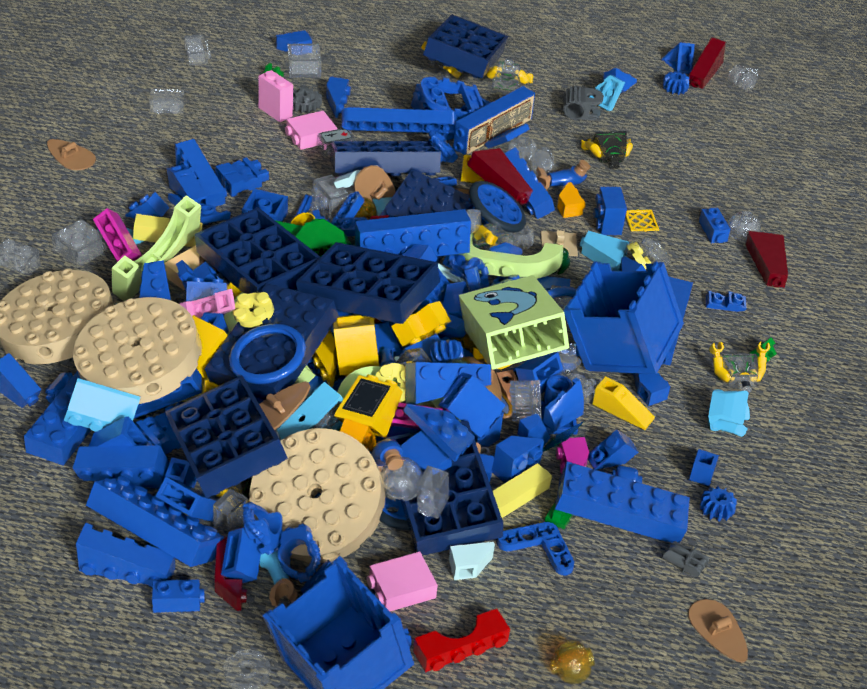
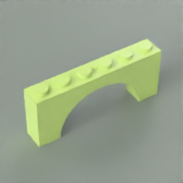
(180, 230)

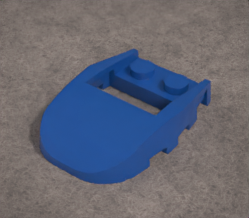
(434, 90)

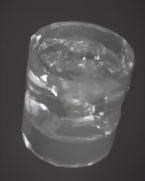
(742, 78)

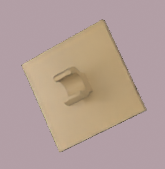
(560, 237)

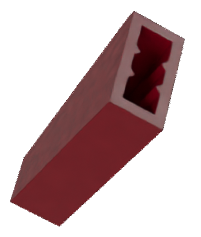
(708, 63)
(496, 168)
(769, 256)

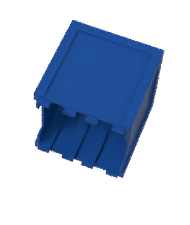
(624, 319)
(340, 635)

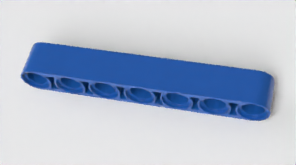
(398, 120)

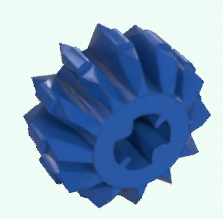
(676, 82)
(446, 350)
(718, 503)

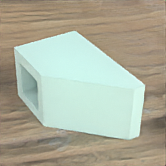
(470, 559)

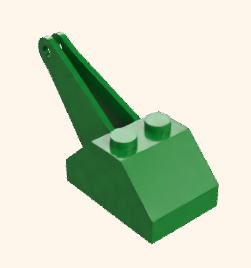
(317, 234)

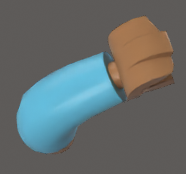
(281, 581)

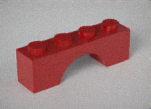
(436, 650)

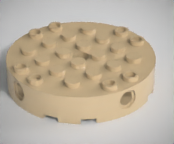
(48, 314)
(139, 347)
(348, 485)

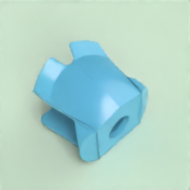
(729, 411)

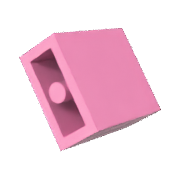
(275, 96)
(305, 128)
(402, 581)

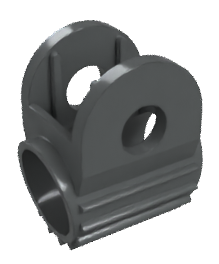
(578, 103)

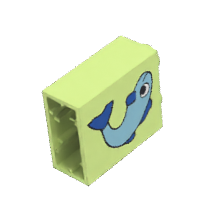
(514, 321)

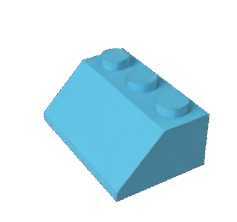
(98, 405)

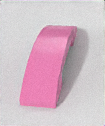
(219, 303)

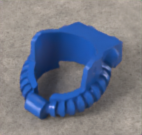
(447, 152)
(455, 262)
(472, 276)
(266, 529)
(289, 540)

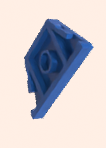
(442, 429)

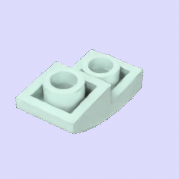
(346, 180)

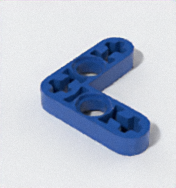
(345, 216)
(547, 541)

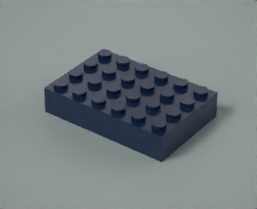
(465, 46)
(391, 156)
(425, 195)
(255, 252)
(371, 281)
(270, 352)
(226, 436)
(469, 513)

